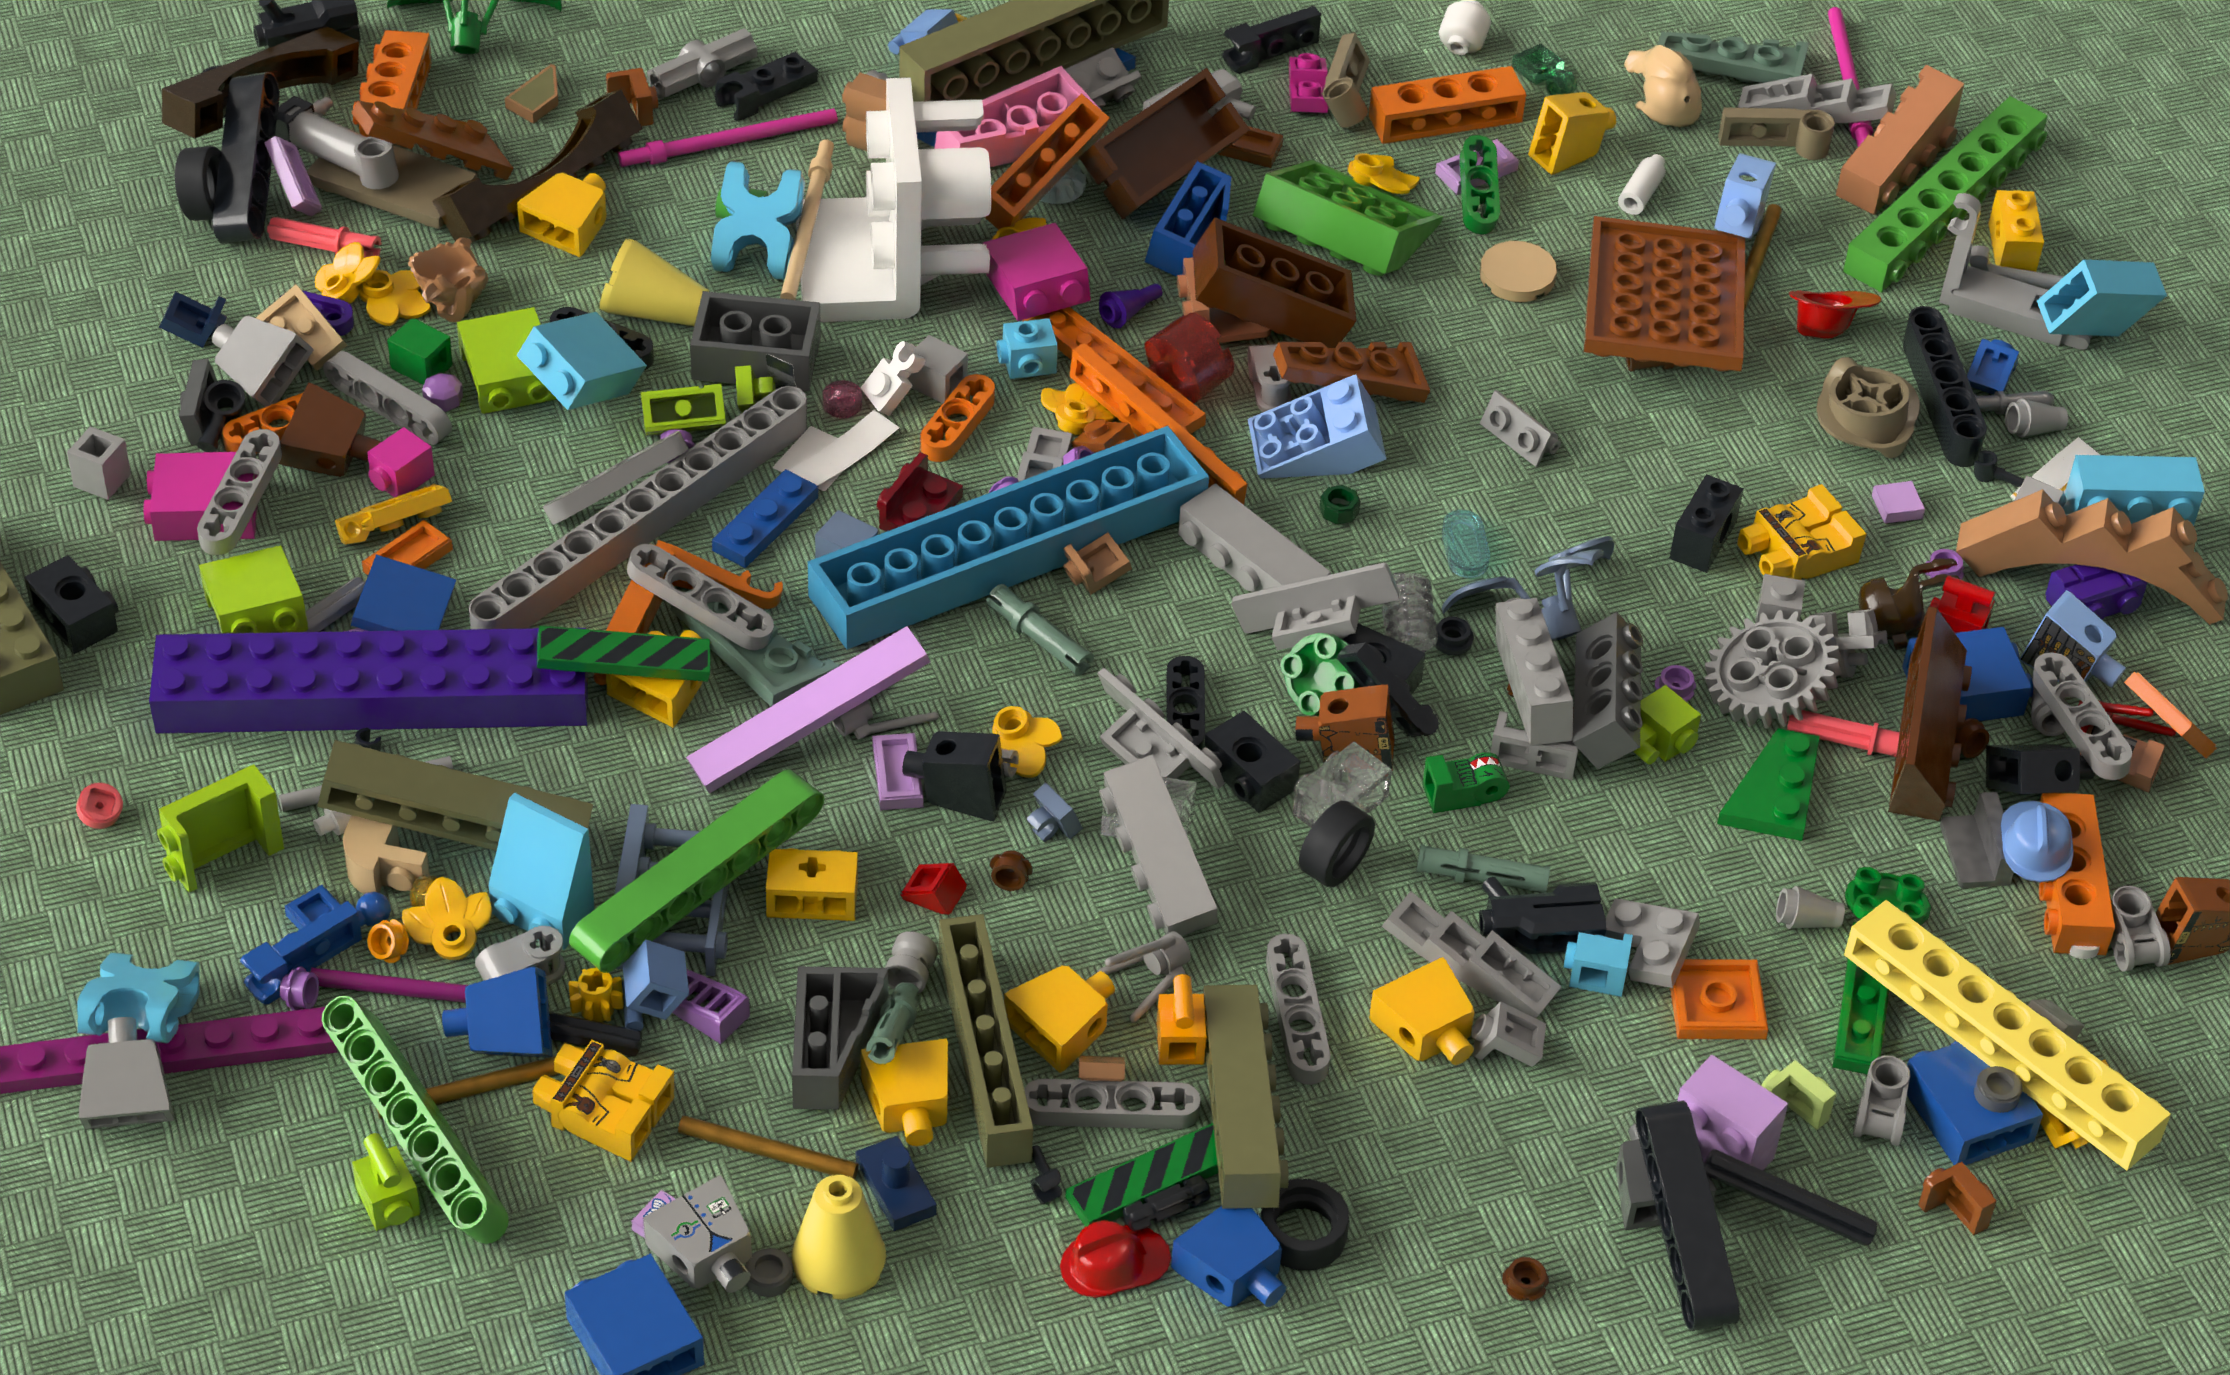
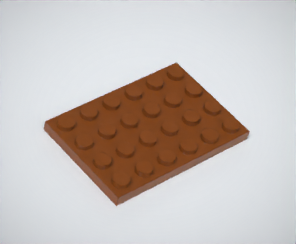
(1666, 294)

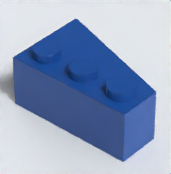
(1190, 213)

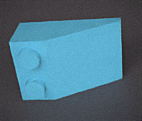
(541, 869)

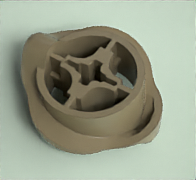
(1868, 407)

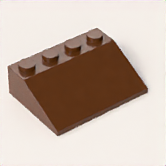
(1930, 722)

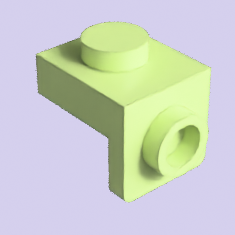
(1803, 1092)

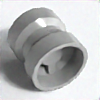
(911, 959)

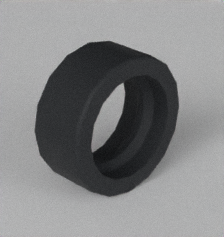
(197, 181)
(1336, 843)
(1318, 1197)

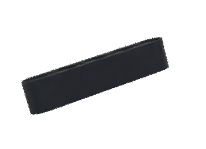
(245, 159)
(1944, 386)
(1687, 1216)

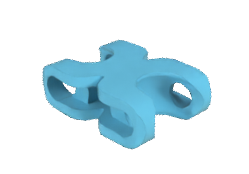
(757, 219)
(139, 993)

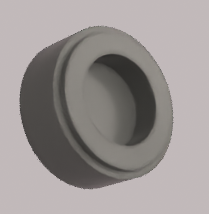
(1998, 1089)
(769, 1272)

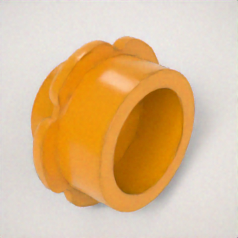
(388, 940)

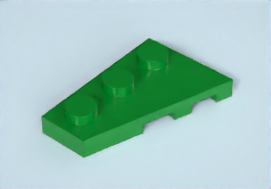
(1776, 788)

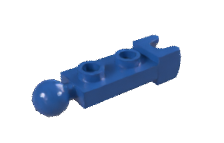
(311, 945)

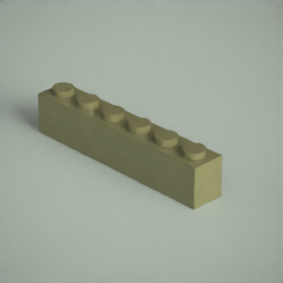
(428, 796)
(985, 1041)
(1242, 1099)

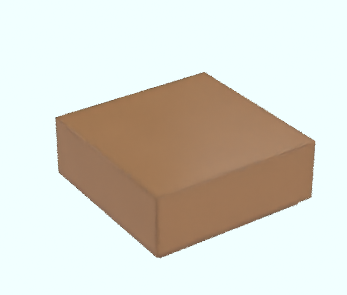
(1101, 1068)

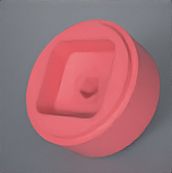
(99, 805)

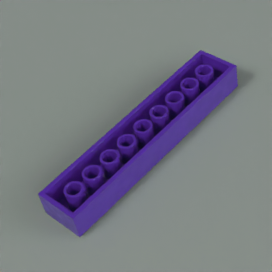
(359, 682)

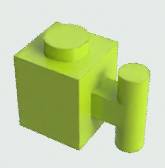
(1667, 726)
(385, 1184)

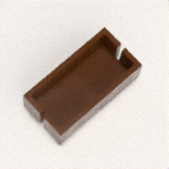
(1163, 143)

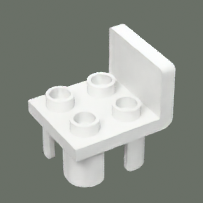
(868, 249)

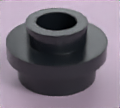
(1454, 636)

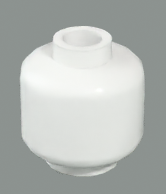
(1464, 26)

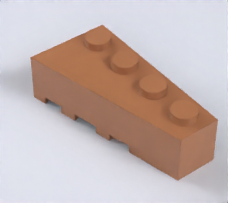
(1903, 142)

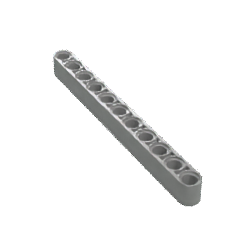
(642, 513)

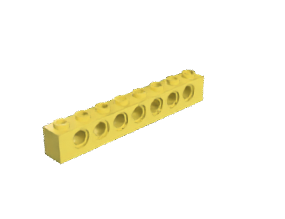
(2007, 1034)

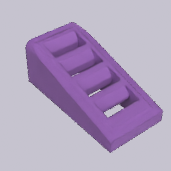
(715, 1025)

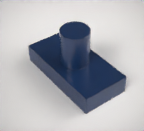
(896, 1183)

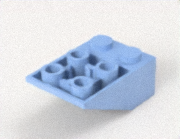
(1319, 433)

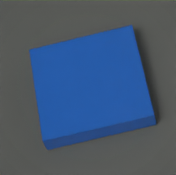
(402, 598)

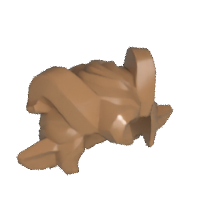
(449, 278)

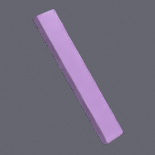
(808, 709)

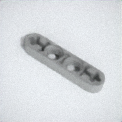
(387, 397)
(615, 477)
(232, 489)
(695, 601)
(2088, 713)
(1295, 1008)
(1111, 1111)

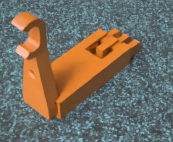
(640, 605)

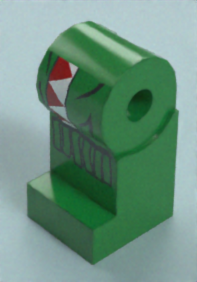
(1464, 781)

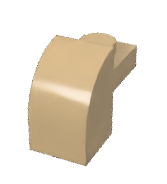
(377, 859)

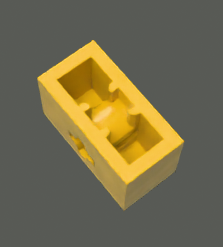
(2016, 230)
(812, 884)

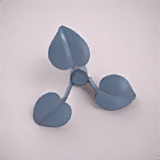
(1557, 609)

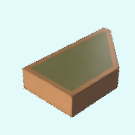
(535, 96)

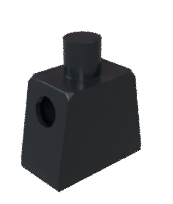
(2035, 768)
(961, 772)

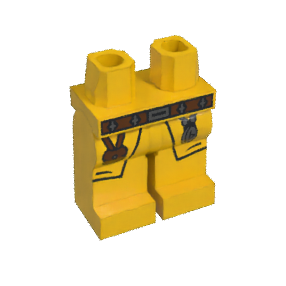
(1804, 537)
(605, 1097)

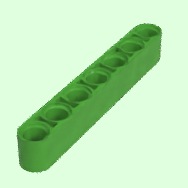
(696, 870)
(399, 1099)

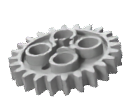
(1773, 669)

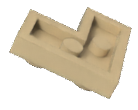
(299, 315)

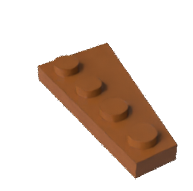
(433, 134)
(1379, 368)

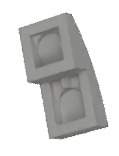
(1044, 452)

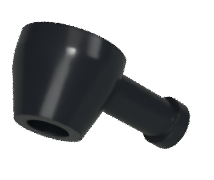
(219, 395)

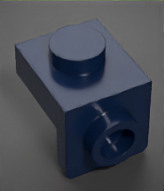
(192, 319)

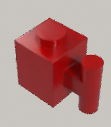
(1965, 605)

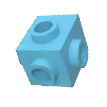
(1028, 348)

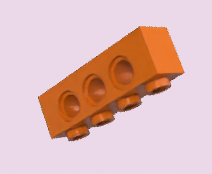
(397, 71)
(1447, 104)
(2080, 900)

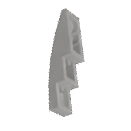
(1835, 98)
(1477, 961)

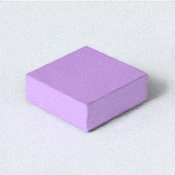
(1898, 502)

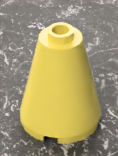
(650, 288)
(838, 1241)

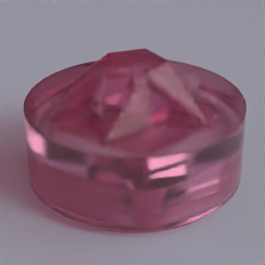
(842, 399)

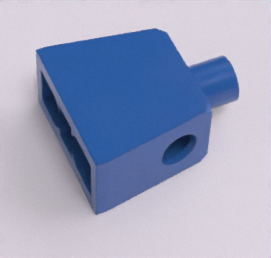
(505, 1015)
(1231, 1257)

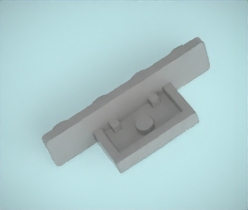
(1315, 605)
(1146, 732)

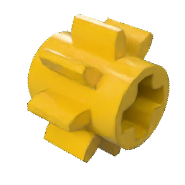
(596, 995)

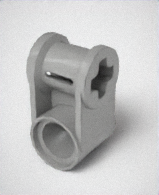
(1267, 382)
(2137, 931)
(522, 953)
(1882, 1106)

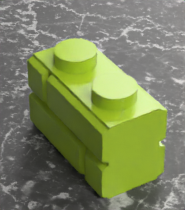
(683, 409)

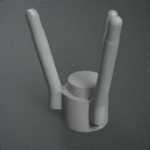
(857, 721)
(1160, 956)

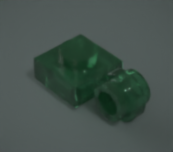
(1541, 64)

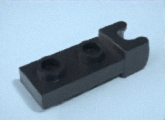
(1271, 38)
(764, 84)

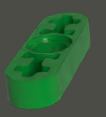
(1470, 195)

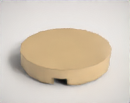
(1518, 271)

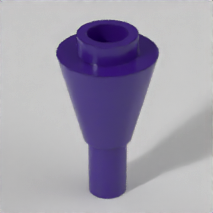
(1120, 306)

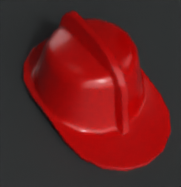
(1829, 313)
(1113, 1259)

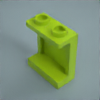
(491, 351)
(254, 593)
(219, 822)

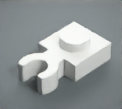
(889, 379)

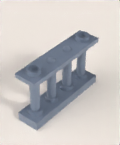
(644, 835)

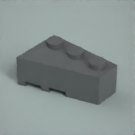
(832, 1024)

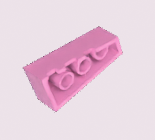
(1017, 117)

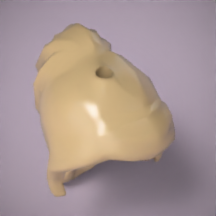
(1667, 82)

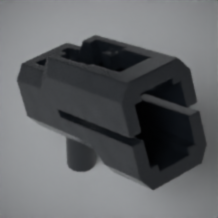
(284, 24)
(1542, 920)

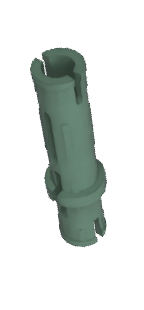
(1028, 620)
(1480, 868)
(896, 1017)

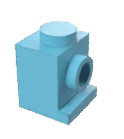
(1598, 963)

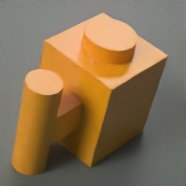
(1181, 1025)

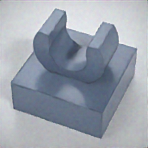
(1052, 814)

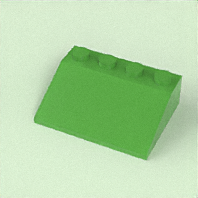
(1344, 216)

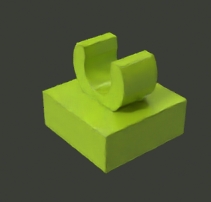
(750, 388)

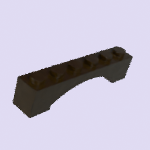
(200, 102)
(600, 127)

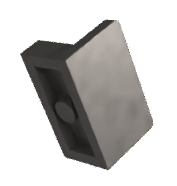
(1976, 845)

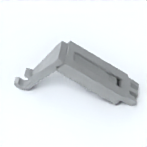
(1990, 296)

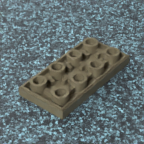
(411, 196)

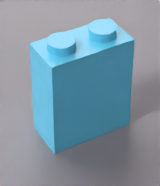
(2101, 298)
(581, 360)

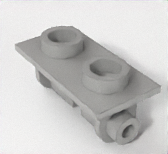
(1518, 429)

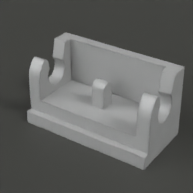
(1548, 759)

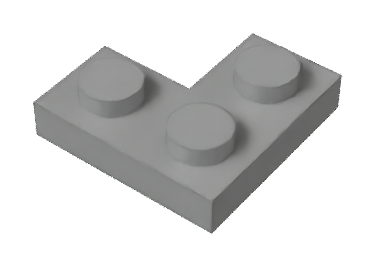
(1660, 935)

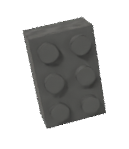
(745, 328)

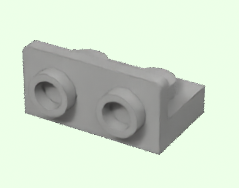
(1104, 77)

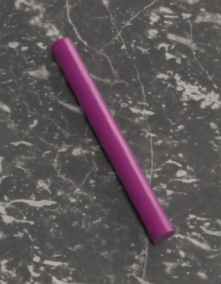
(390, 985)

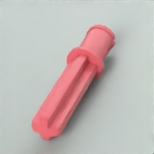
(320, 236)
(1846, 732)

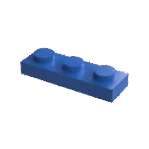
(765, 518)

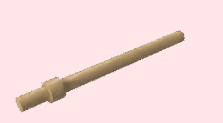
(819, 174)

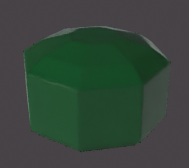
(1339, 504)

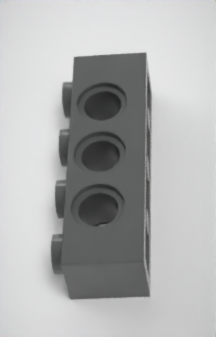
(1607, 690)

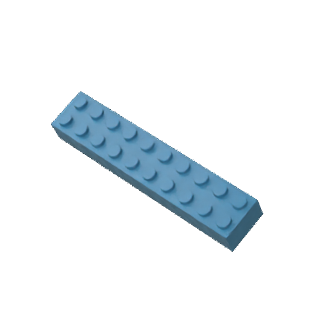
(1002, 537)

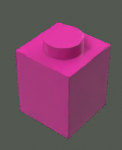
(400, 463)

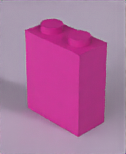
(1037, 272)
(182, 491)

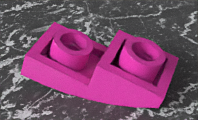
(1307, 83)

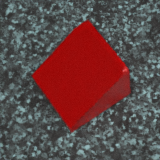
(935, 887)

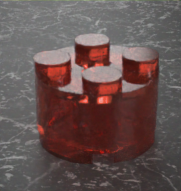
(1189, 356)

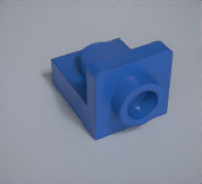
(1992, 366)

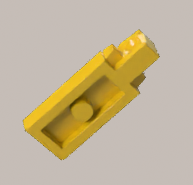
(391, 512)

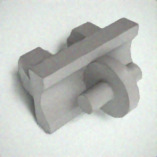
(1862, 635)

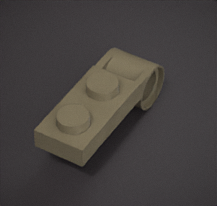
(1345, 81)
(1804, 129)

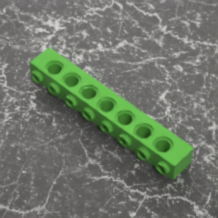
(1926, 208)

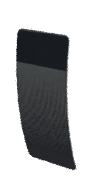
(780, 371)

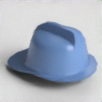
(2036, 841)

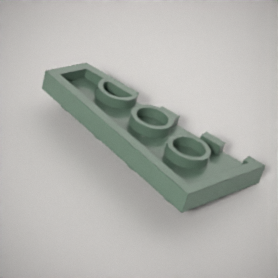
(1738, 59)
(770, 671)

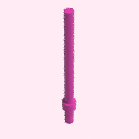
(1858, 130)
(658, 152)

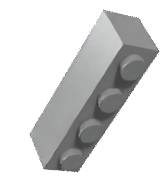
(1243, 542)
(1534, 672)
(1159, 847)

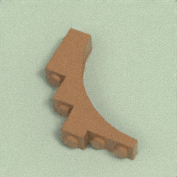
(2097, 536)

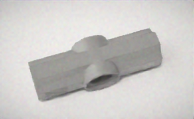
(702, 63)

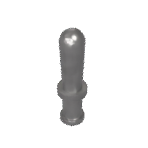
(2000, 400)

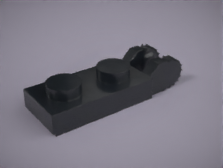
(1368, 669)

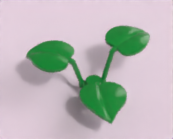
(466, 27)

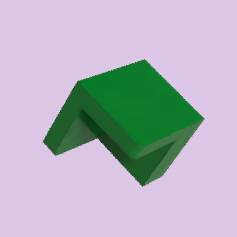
(419, 351)

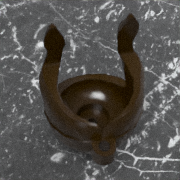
(1902, 609)

